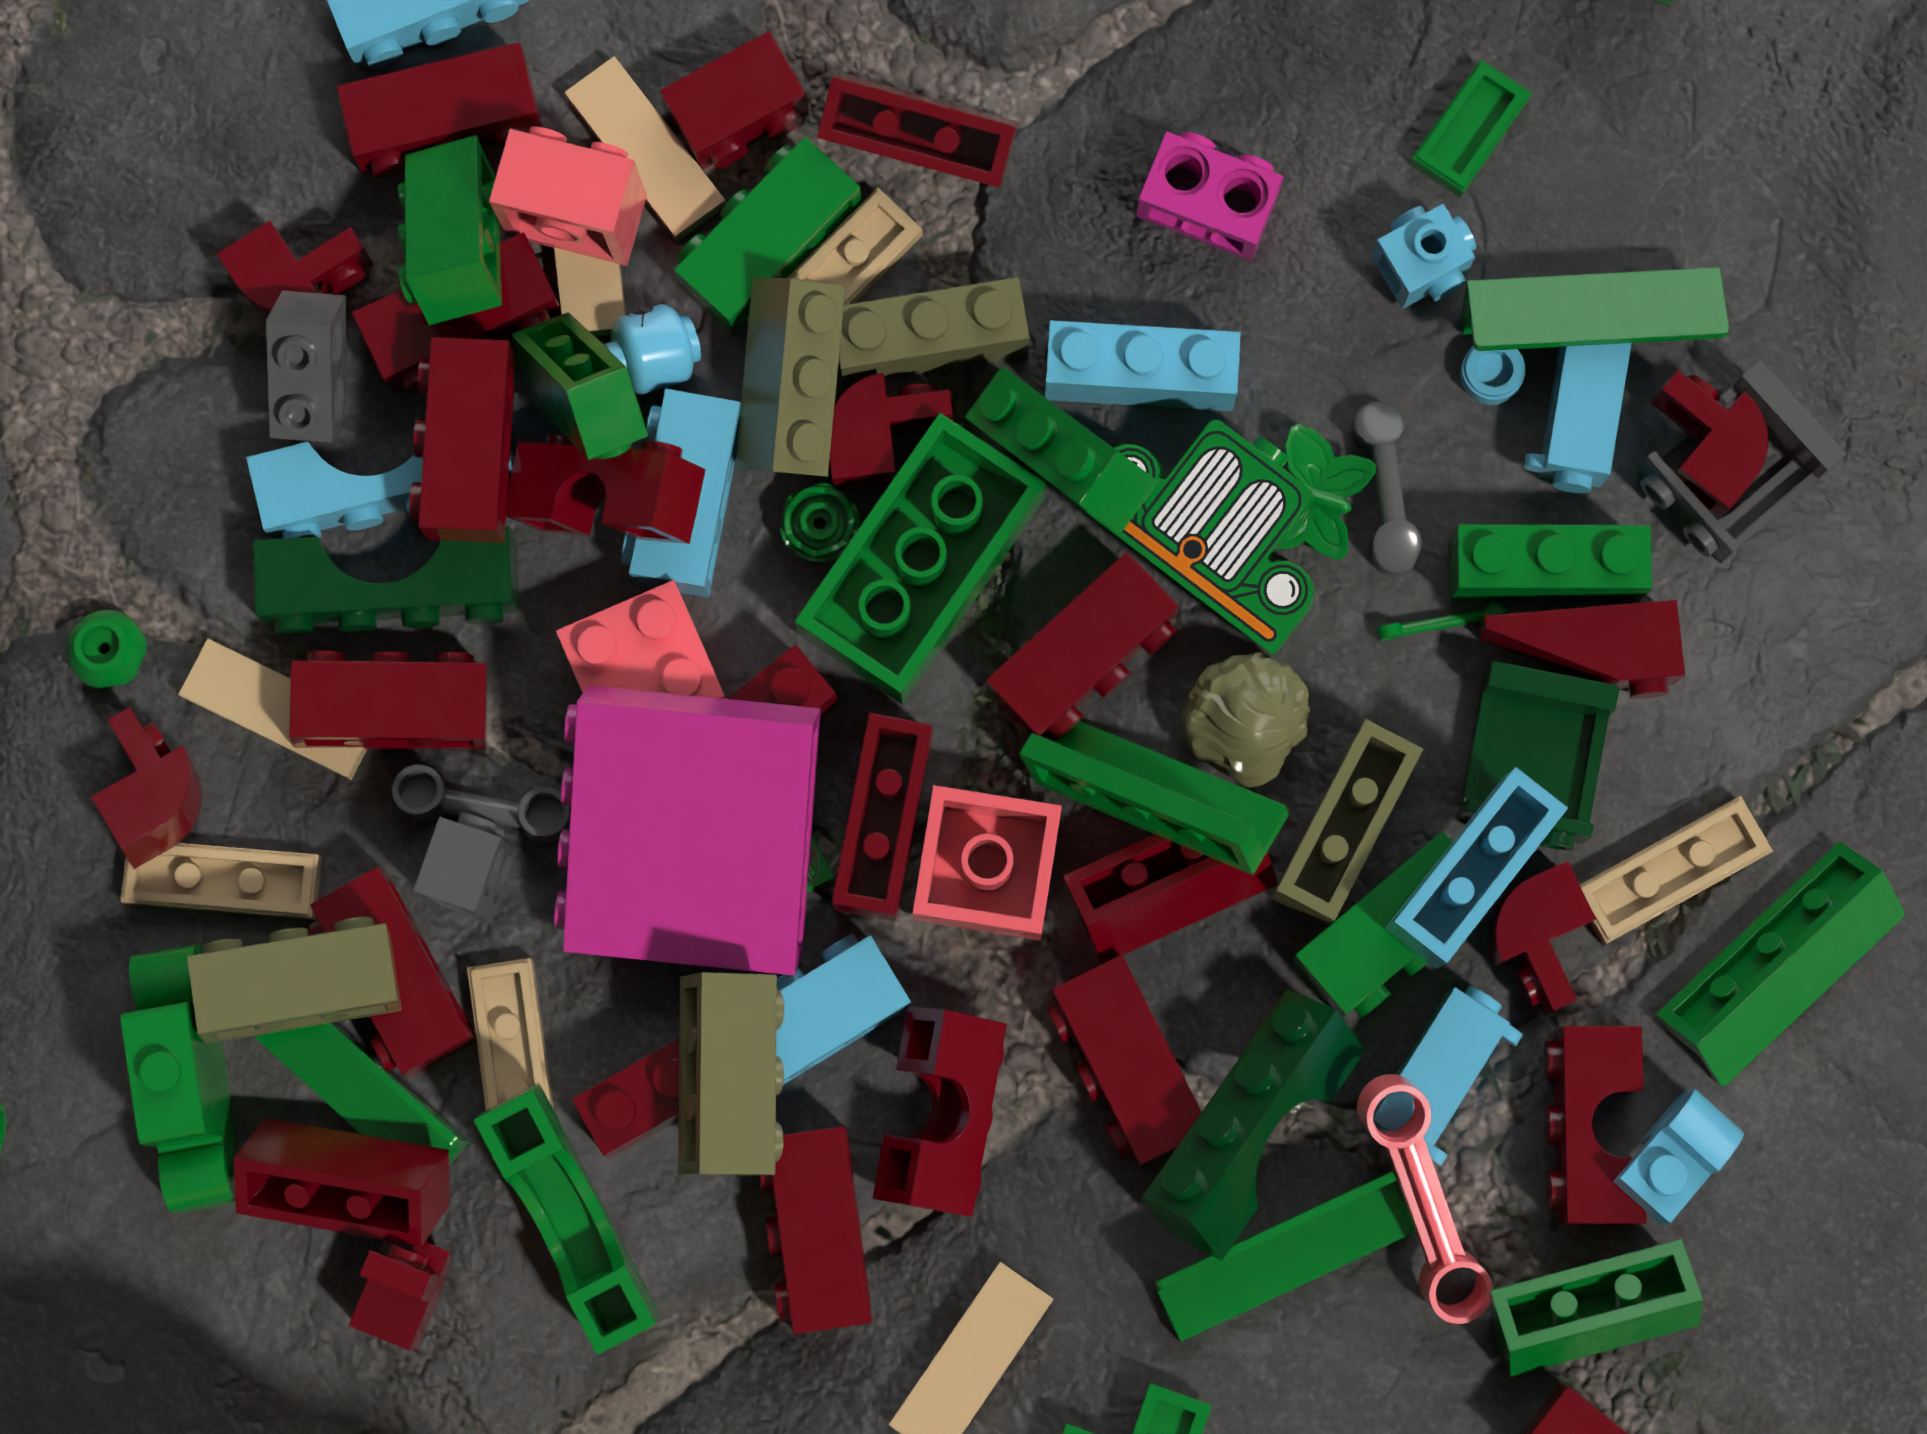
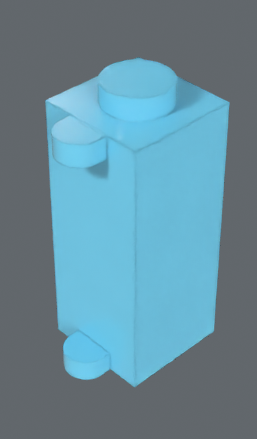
(1582, 417)
(1447, 1061)

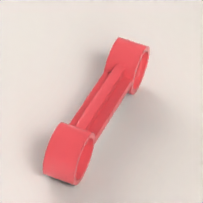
(1425, 1199)

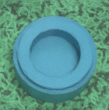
(1492, 375)

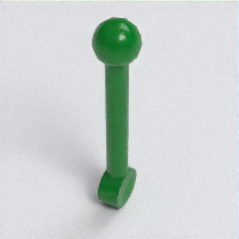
(1398, 630)

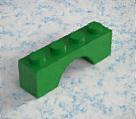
(576, 1227)

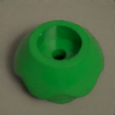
(816, 503)
(119, 663)

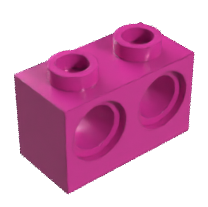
(1202, 210)

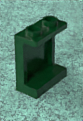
(1549, 731)

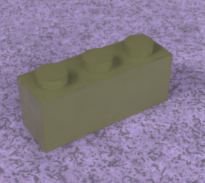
(934, 331)
(790, 376)
(1347, 823)
(293, 980)
(729, 1074)

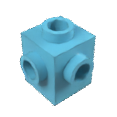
(1425, 255)

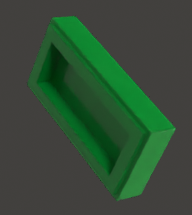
(1470, 128)

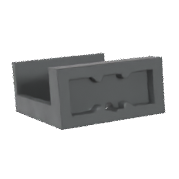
(1791, 427)

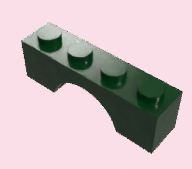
(304, 587)
(1210, 1179)

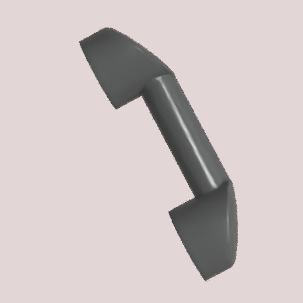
(1397, 542)
(424, 799)

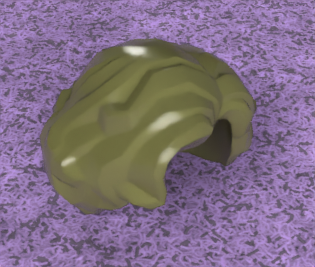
(1246, 717)

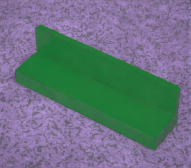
(1595, 309)
(1157, 794)
(1783, 962)
(361, 1087)
(1284, 1256)

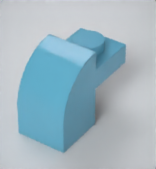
(1679, 1156)

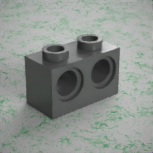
(307, 366)
(466, 867)

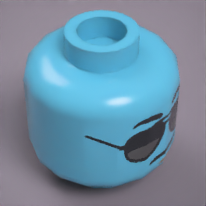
(655, 347)

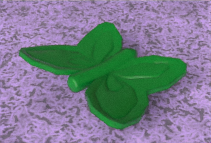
(1331, 482)

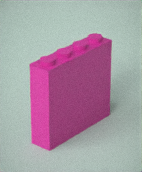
(687, 829)

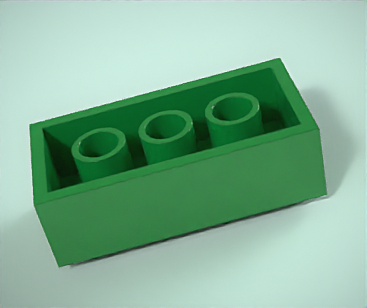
(921, 558)

